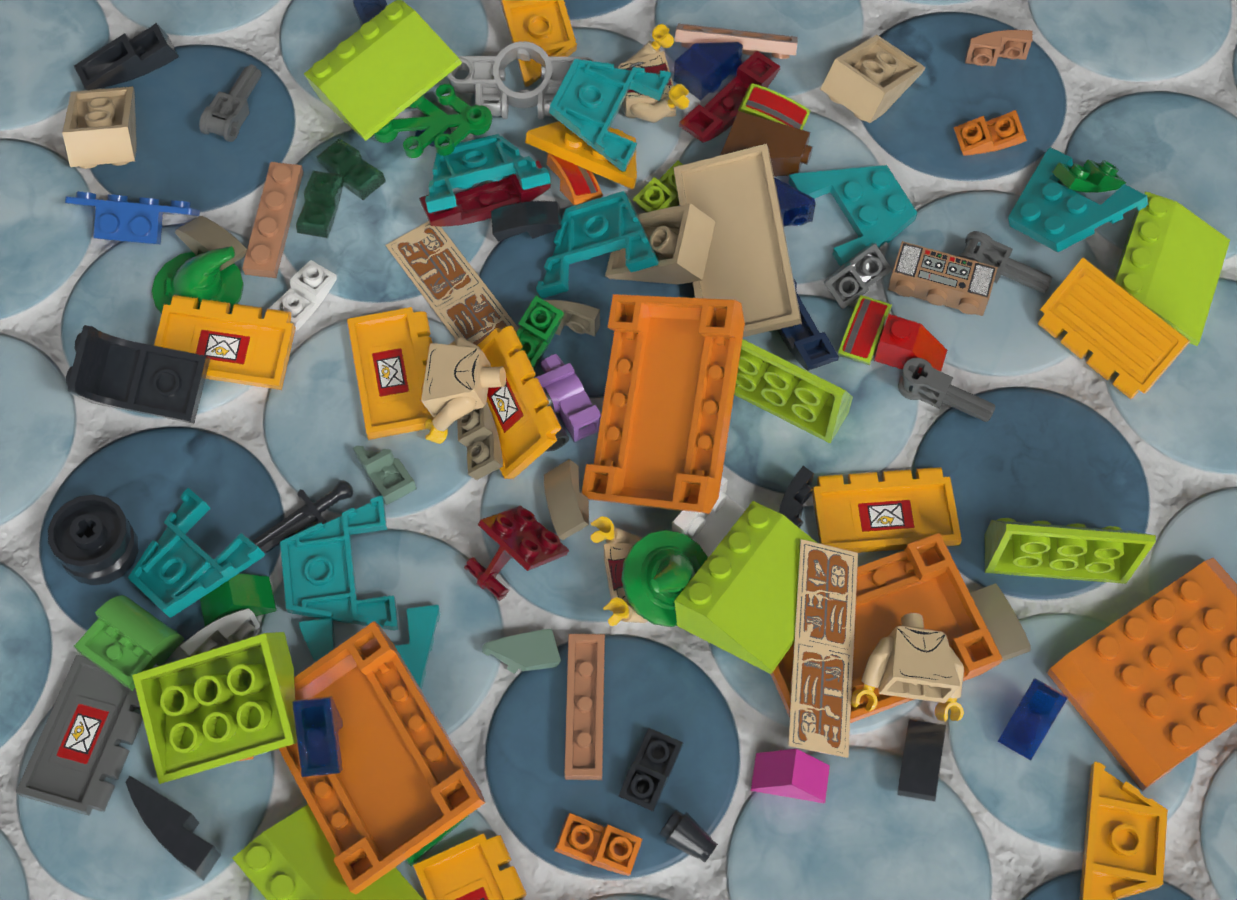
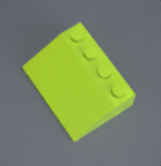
(382, 69)
(1172, 264)
(791, 392)
(1064, 551)
(748, 589)
(218, 706)
(298, 864)

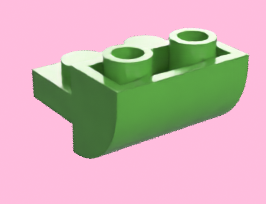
(127, 640)

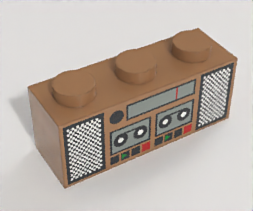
(942, 279)

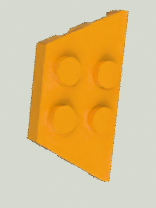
(543, 24)
(565, 144)
(1121, 839)

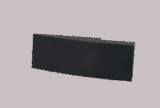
(126, 59)
(173, 829)

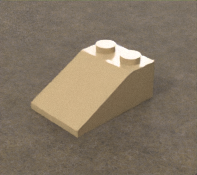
(870, 78)
(100, 127)
(680, 242)

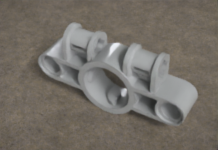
(489, 71)

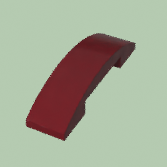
(720, 112)
(477, 203)

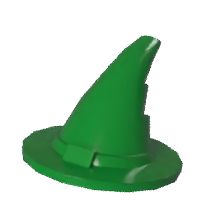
(199, 278)
(658, 572)

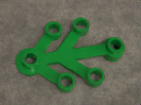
(470, 120)

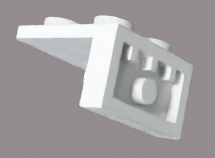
(710, 528)

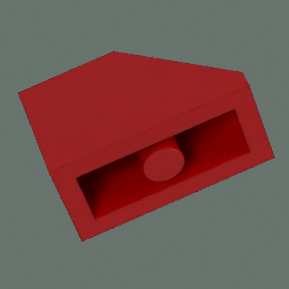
(908, 340)

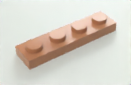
(778, 45)
(273, 220)
(585, 707)

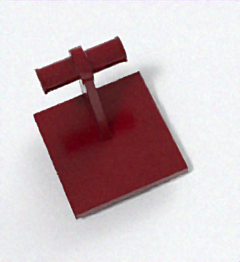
(519, 538)

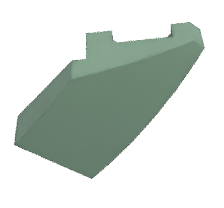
(386, 473)
(525, 650)

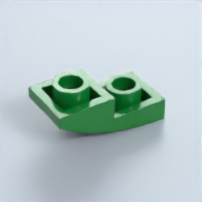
(1091, 177)
(538, 328)

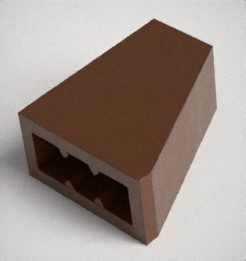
(786, 144)

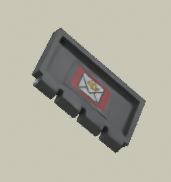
(83, 741)

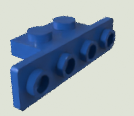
(130, 221)

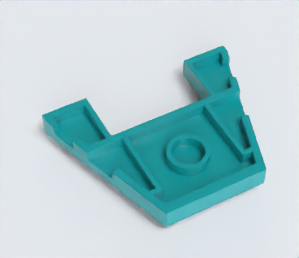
(592, 99)
(476, 162)
(868, 199)
(1062, 216)
(592, 231)
(178, 570)
(322, 573)
(421, 627)

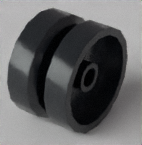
(93, 539)

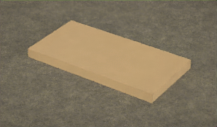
(748, 243)

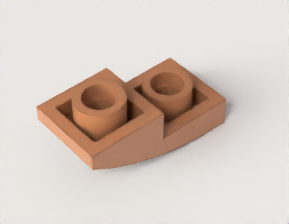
(1007, 44)

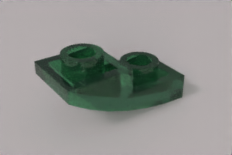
(358, 174)
(321, 204)

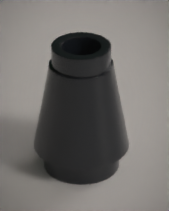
(687, 836)

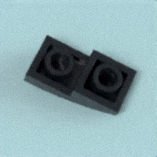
(533, 216)
(796, 495)
(921, 760)
(651, 769)

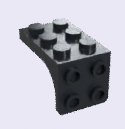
(137, 376)

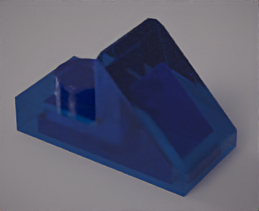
(1032, 718)
(317, 736)

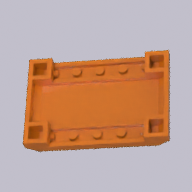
(666, 402)
(910, 581)
(1160, 674)
(399, 766)

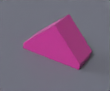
(790, 775)

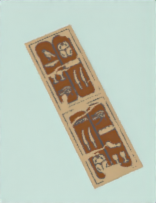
(449, 283)
(823, 649)

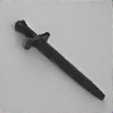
(304, 516)

